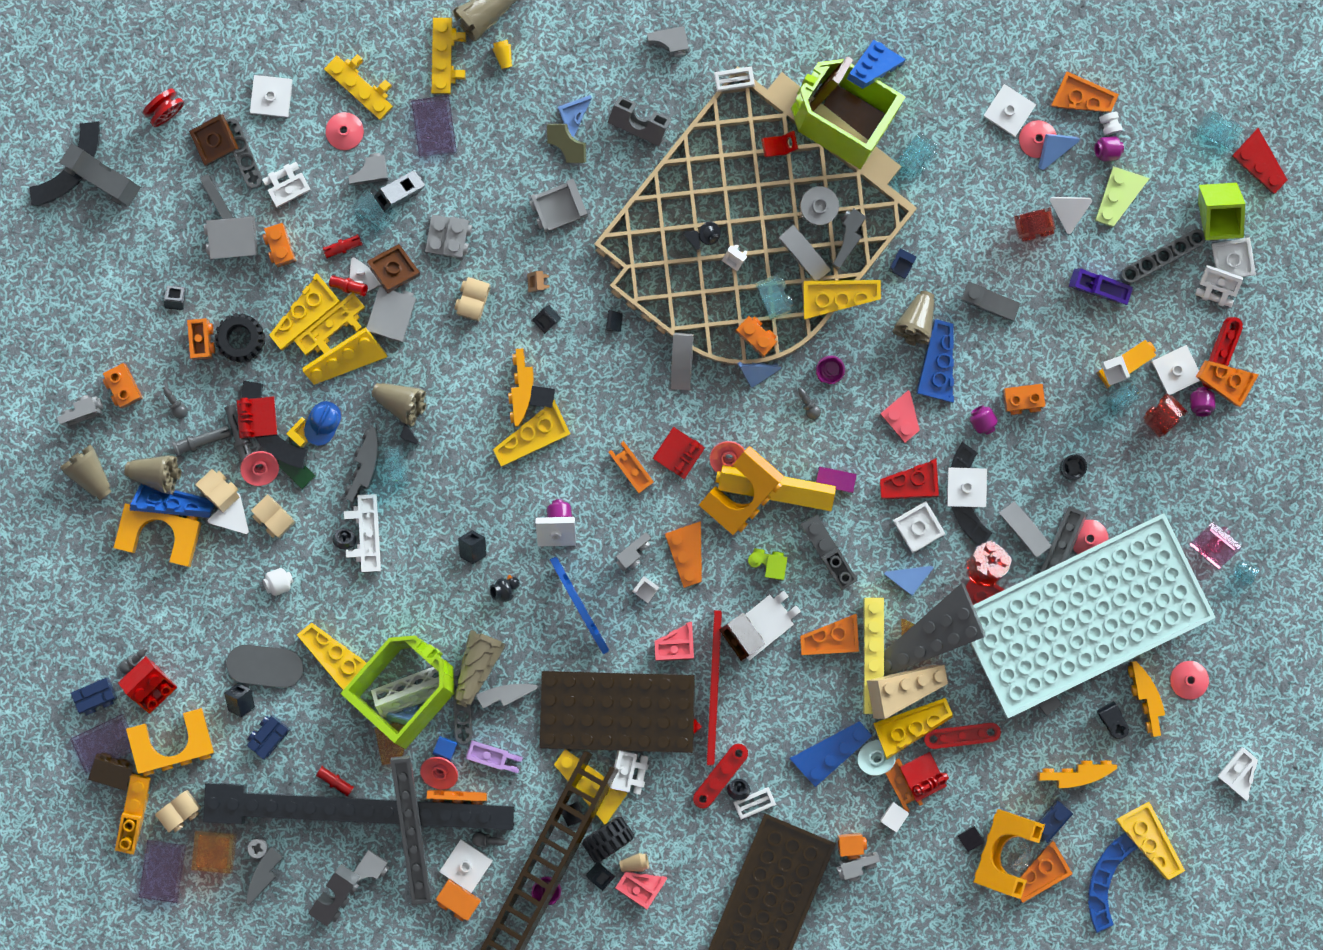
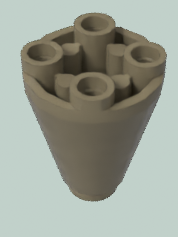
(917, 320)
(401, 401)
(87, 472)
(155, 472)

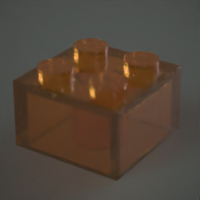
(214, 851)

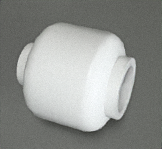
(277, 582)

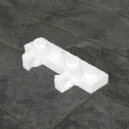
(369, 548)

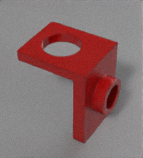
(779, 145)

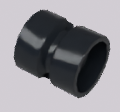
(1073, 467)

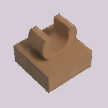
(536, 281)

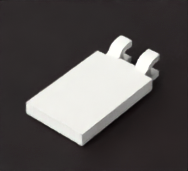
(771, 619)

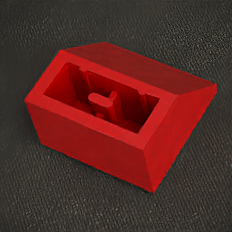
(147, 685)

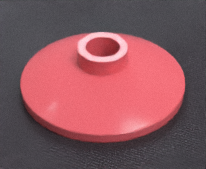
(1027, 137)
(346, 140)
(719, 453)
(259, 475)
(1092, 528)
(1182, 673)
(439, 773)

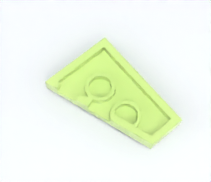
(1118, 195)

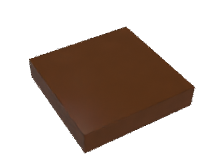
(213, 140)
(393, 268)

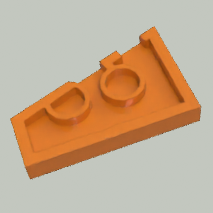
(1083, 95)
(1227, 381)
(686, 552)
(832, 638)
(457, 796)
(1044, 872)

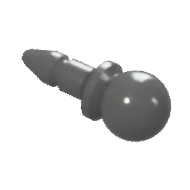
(179, 410)
(812, 411)
(128, 664)
(481, 839)

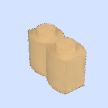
(472, 299)
(218, 490)
(273, 517)
(178, 811)

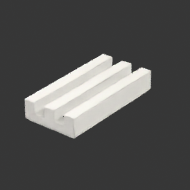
(736, 86)
(739, 809)

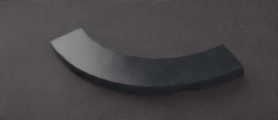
(65, 182)
(274, 443)
(965, 515)

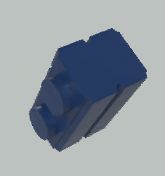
(94, 695)
(267, 737)
(1054, 819)

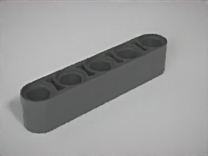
(1156, 263)

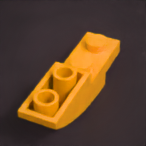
(520, 395)
(1146, 689)
(1085, 773)
(133, 814)

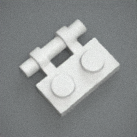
(289, 189)
(1221, 281)
(626, 764)

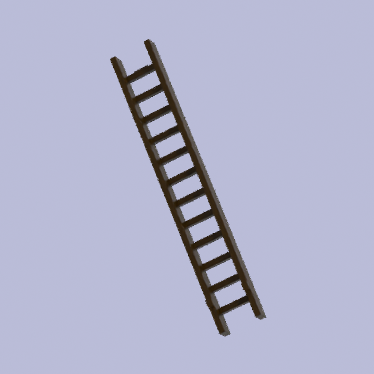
(539, 846)

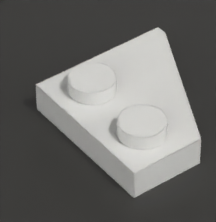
(1239, 773)

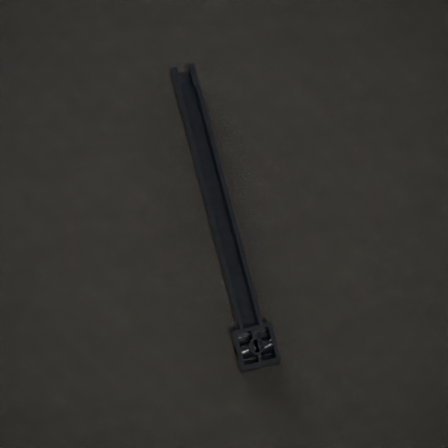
(232, 804)

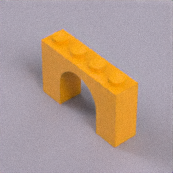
(1134, 358)
(764, 481)
(185, 531)
(148, 759)
(990, 870)

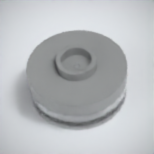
(818, 206)

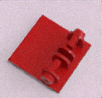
(256, 417)
(678, 452)
(923, 776)

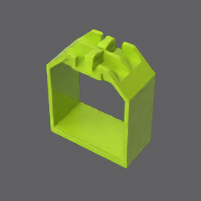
(828, 134)
(378, 664)

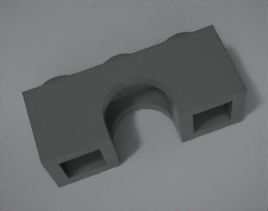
(625, 117)
(342, 884)

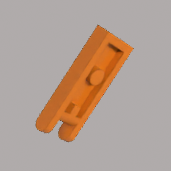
(632, 468)
(900, 785)

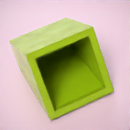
(1221, 211)

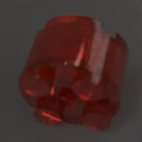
(1035, 223)
(1165, 415)
(988, 564)

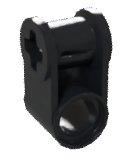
(1111, 717)

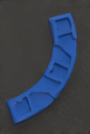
(579, 605)
(1101, 880)

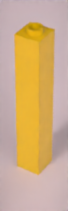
(792, 491)

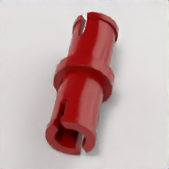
(342, 246)
(348, 285)
(334, 781)

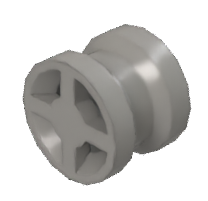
(260, 846)

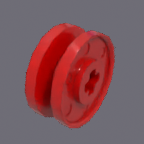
(163, 107)

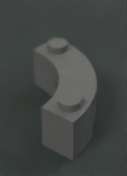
(106, 179)

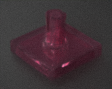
(1216, 544)

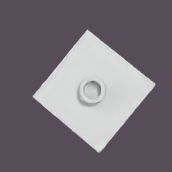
(271, 96)
(1009, 110)
(1234, 257)
(1176, 370)
(967, 487)
(919, 527)
(556, 531)
(466, 866)

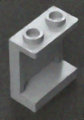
(558, 206)
(231, 237)
(391, 314)

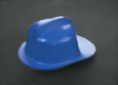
(322, 423)

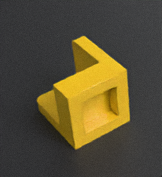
(297, 434)

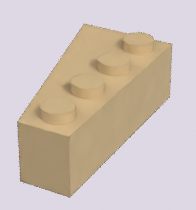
(902, 689)

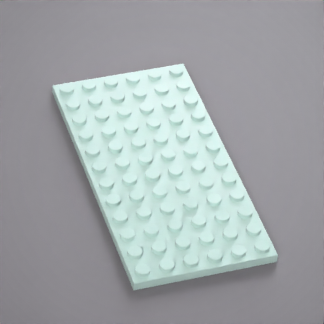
(1088, 615)

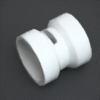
(1110, 123)

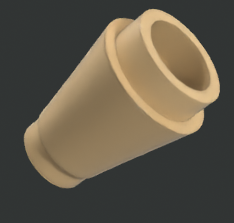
(635, 863)

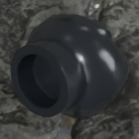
(503, 588)

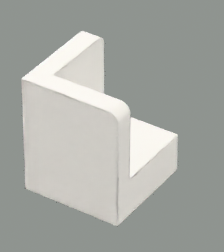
(1115, 370)
(645, 589)
(894, 817)

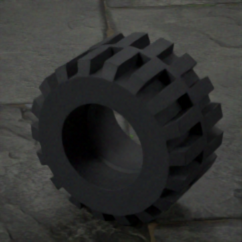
(225, 330)
(608, 839)

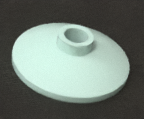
(869, 754)

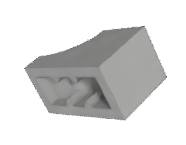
(672, 39)
(373, 171)
(372, 866)

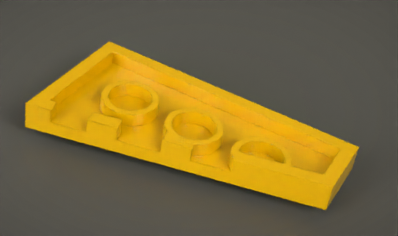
(831, 296)
(311, 306)
(347, 356)
(535, 434)
(332, 655)
(906, 728)
(566, 765)
(1149, 836)

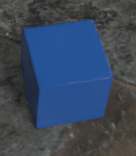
(445, 748)

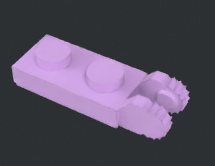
(491, 756)

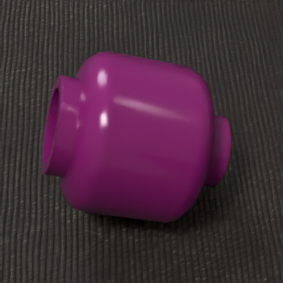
(1108, 148)
(1202, 402)
(983, 420)
(559, 509)

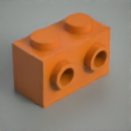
(280, 245)
(756, 336)
(200, 339)
(122, 386)
(1024, 398)
(851, 845)
(457, 900)

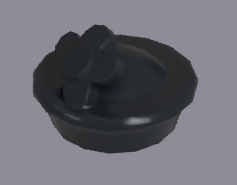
(709, 233)
(344, 539)
(738, 789)

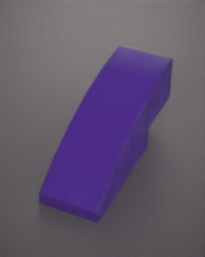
(1100, 286)

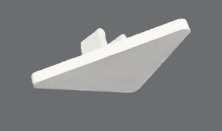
(1070, 210)
(362, 274)
(232, 518)

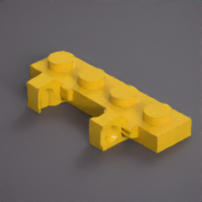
(443, 39)
(370, 97)
(342, 314)

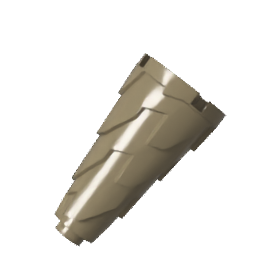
(480, 15)
(476, 665)

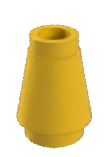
(503, 53)

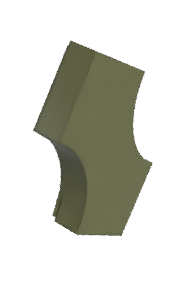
(560, 136)

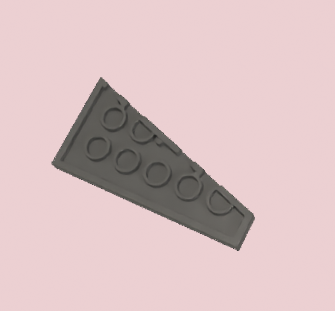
(942, 629)

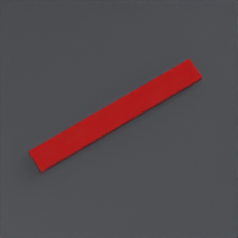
(714, 687)

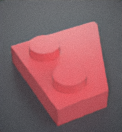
(902, 417)
(675, 645)
(640, 887)

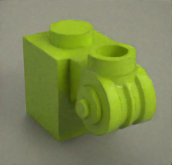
(774, 563)

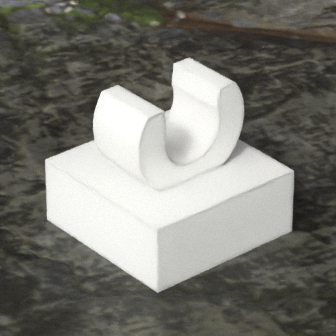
(734, 257)

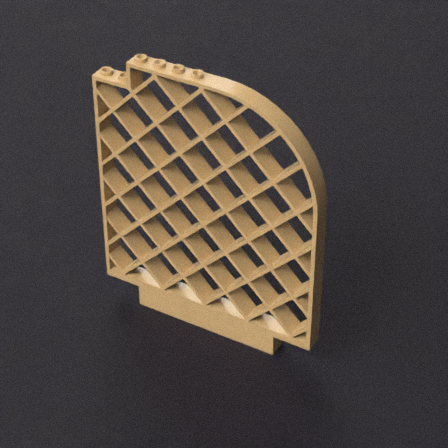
(781, 95)

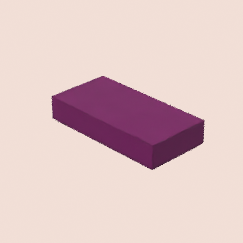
(842, 480)

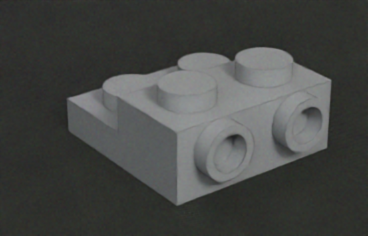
(448, 236)
(85, 409)
(630, 556)
(852, 868)

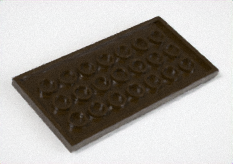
(617, 711)
(773, 888)

